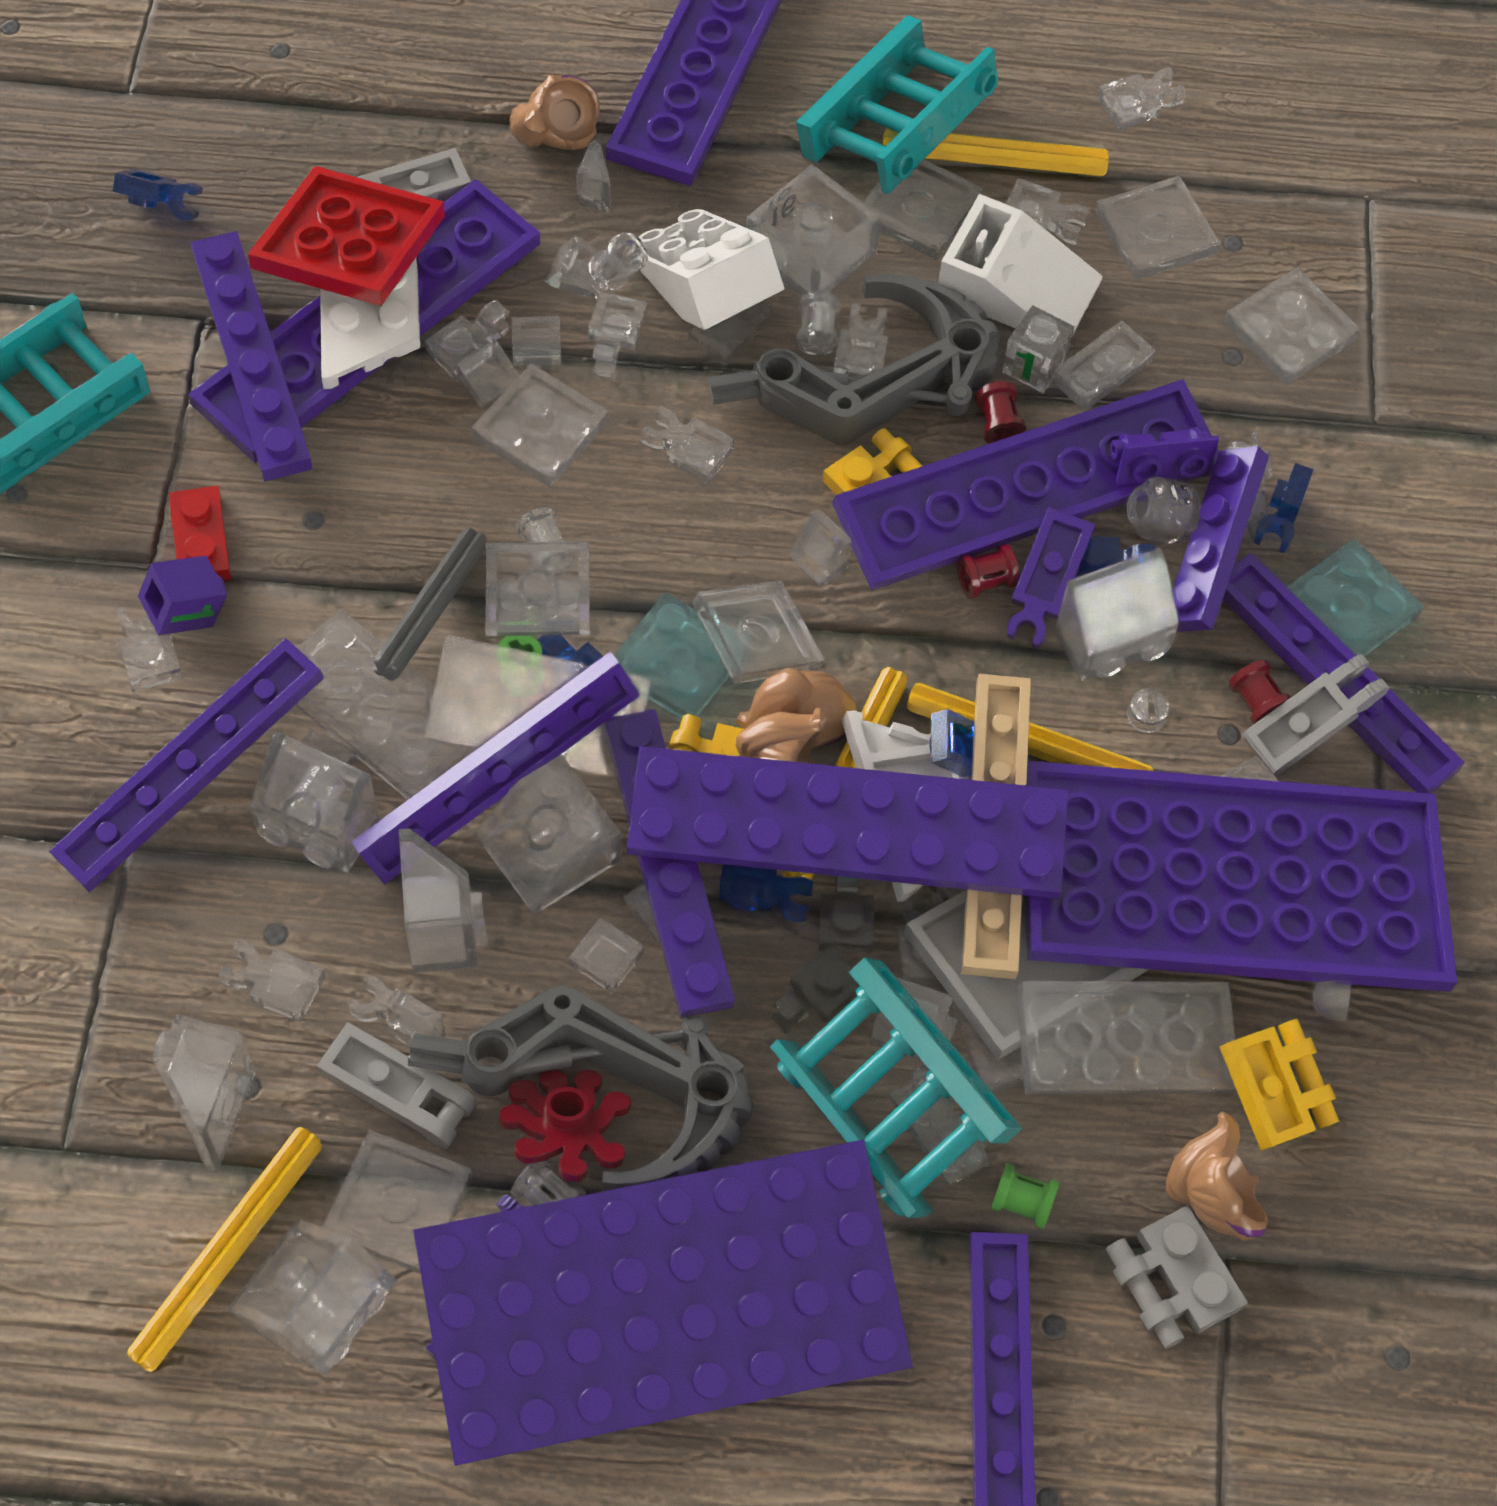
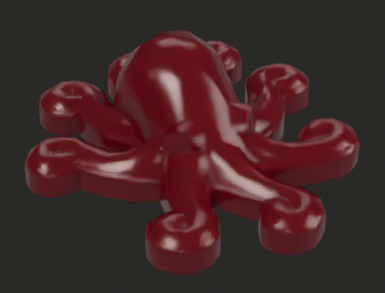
(564, 1121)

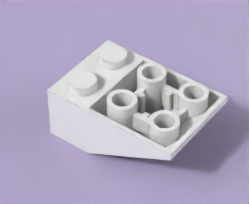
(1014, 263)
(710, 267)

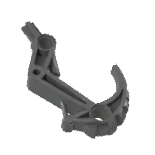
(850, 408)
(570, 1027)

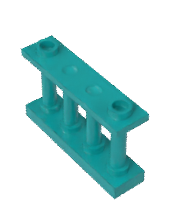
(883, 72)
(76, 410)
(947, 1077)

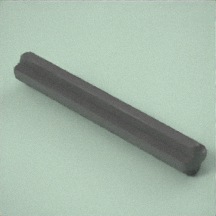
(429, 604)

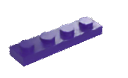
(1217, 537)

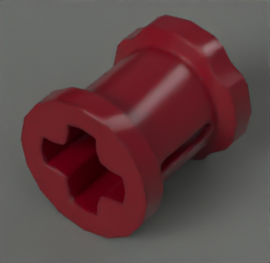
(999, 411)
(988, 571)
(1257, 689)

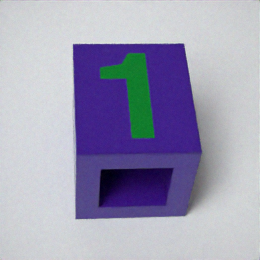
(182, 595)

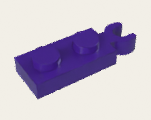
(1049, 567)

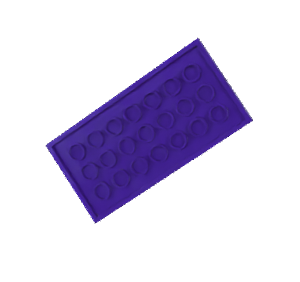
(1246, 879)
(660, 1301)

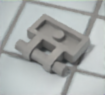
(1189, 1269)

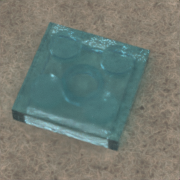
(1356, 598)
(676, 655)

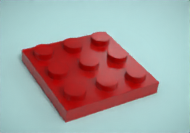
(347, 235)

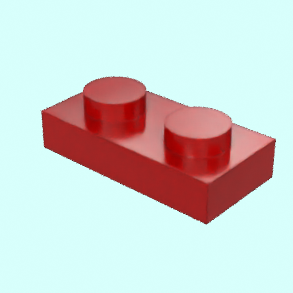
(200, 527)

